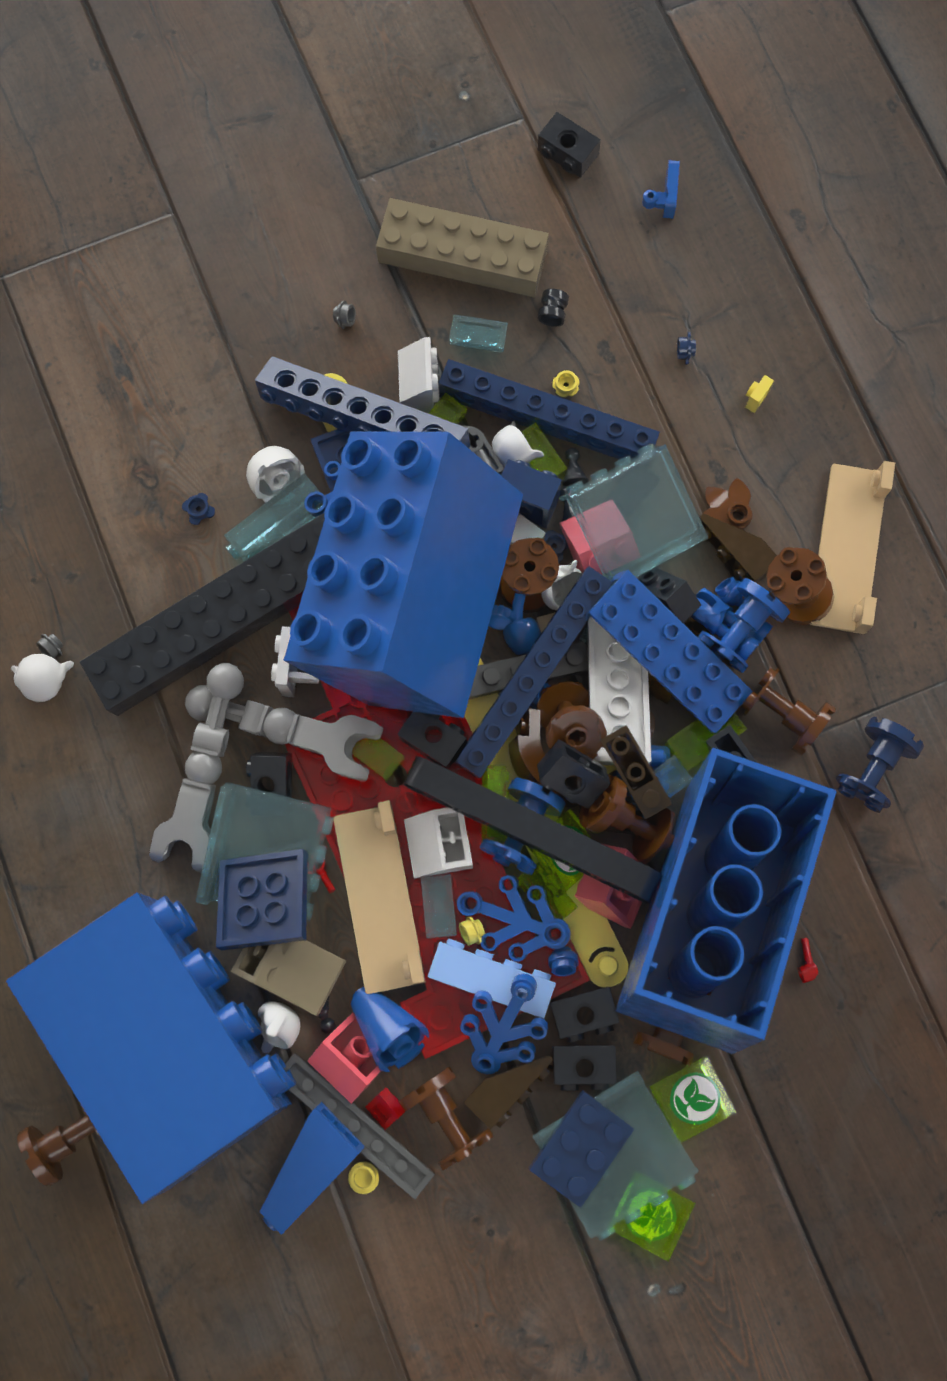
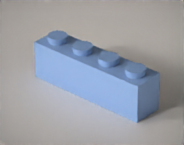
(480, 972)

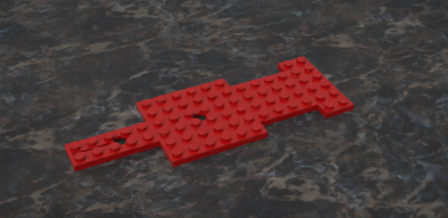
(441, 1005)

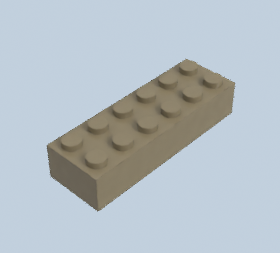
(462, 247)

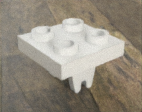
(285, 674)

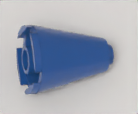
(388, 1029)

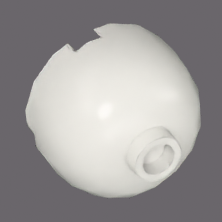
(272, 471)

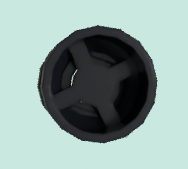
(554, 303)

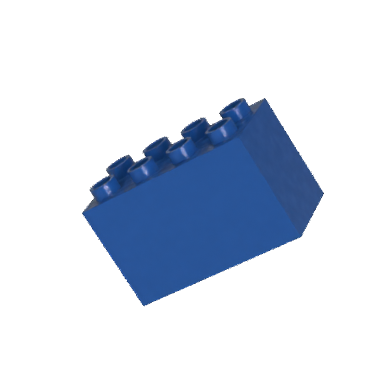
(405, 572)
(727, 903)
(152, 1042)

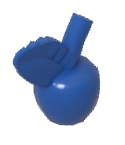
(518, 632)

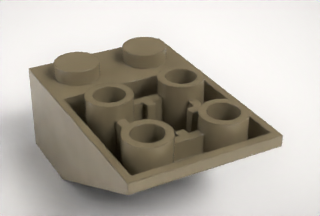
(292, 971)

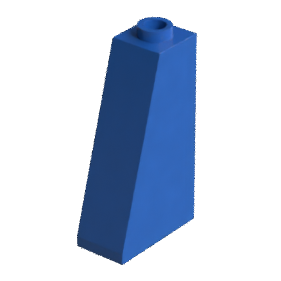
(314, 1162)

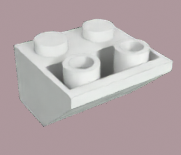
(418, 375)
(438, 842)

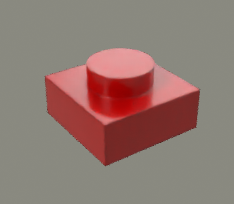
(385, 1108)

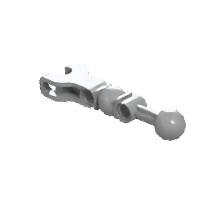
(285, 727)
(202, 769)

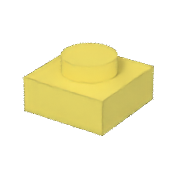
(758, 393)

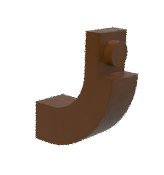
(527, 752)

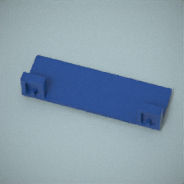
(669, 651)

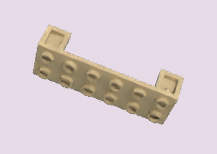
(851, 542)
(379, 899)

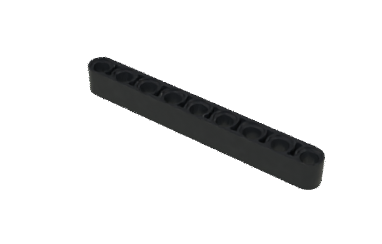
(533, 829)

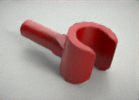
(325, 879)
(809, 971)

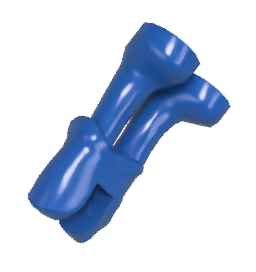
(720, 617)

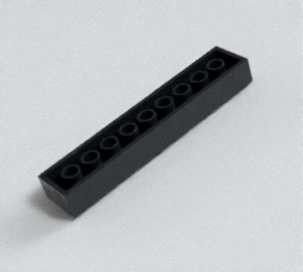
(204, 622)

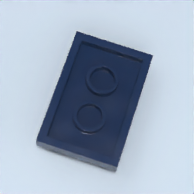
(581, 1148)

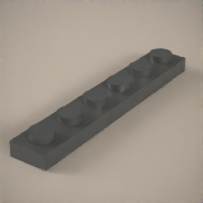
(493, 676)
(379, 1145)

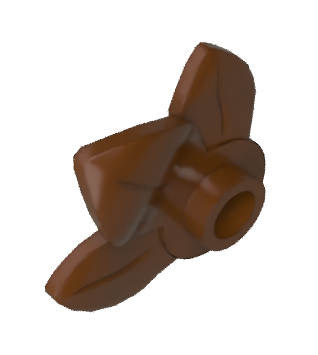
(725, 503)

